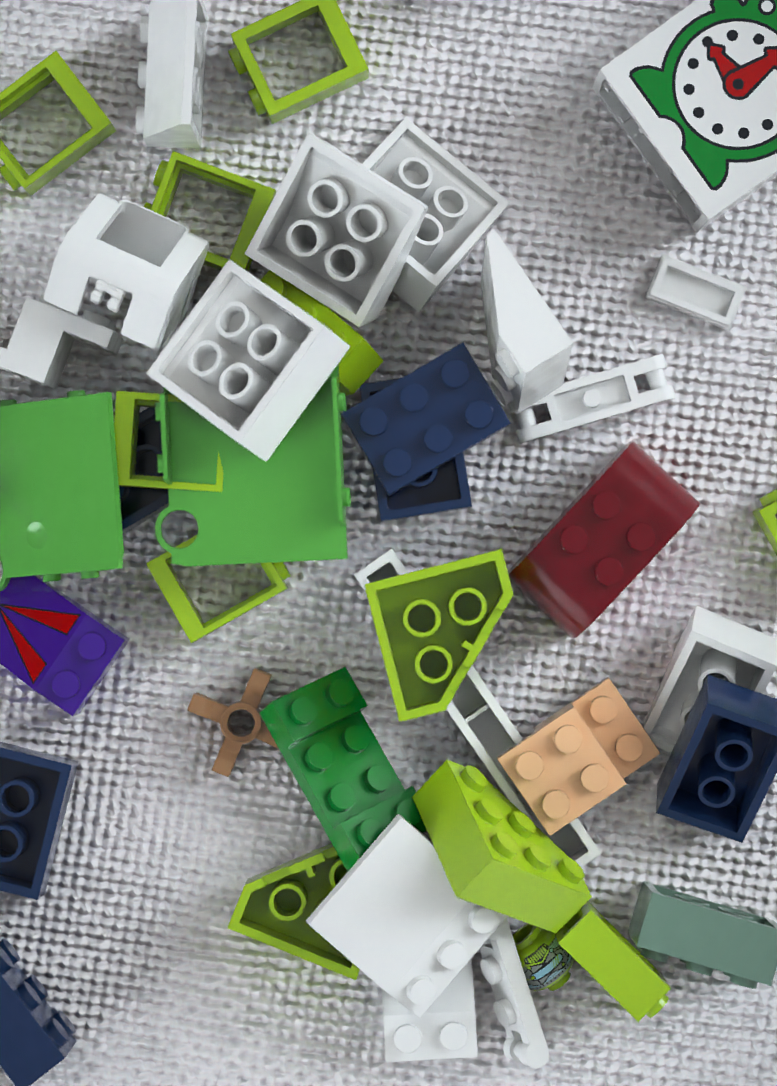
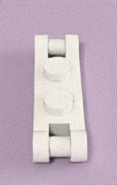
(596, 398)
(513, 999)

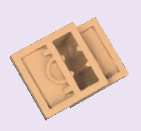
(578, 756)

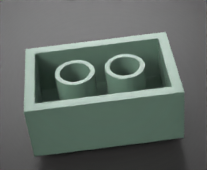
(704, 935)

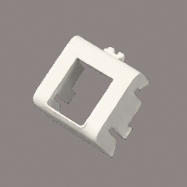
(132, 258)

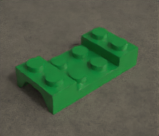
(339, 763)

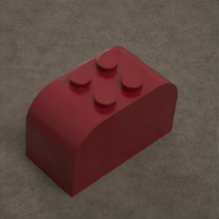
(603, 540)

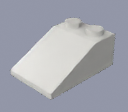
(712, 648)
(442, 1032)

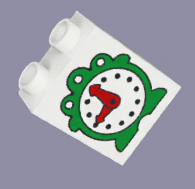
(702, 103)

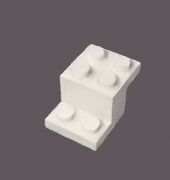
(46, 337)

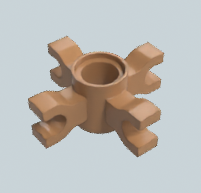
(221, 713)

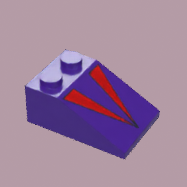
(55, 642)

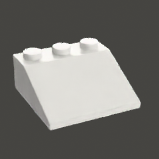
(173, 74)
(457, 211)
(338, 231)
(524, 337)
(248, 360)
(403, 919)

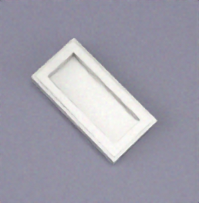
(695, 292)

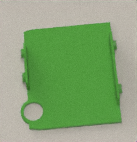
(59, 488)
(266, 509)

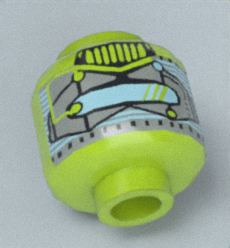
(542, 958)

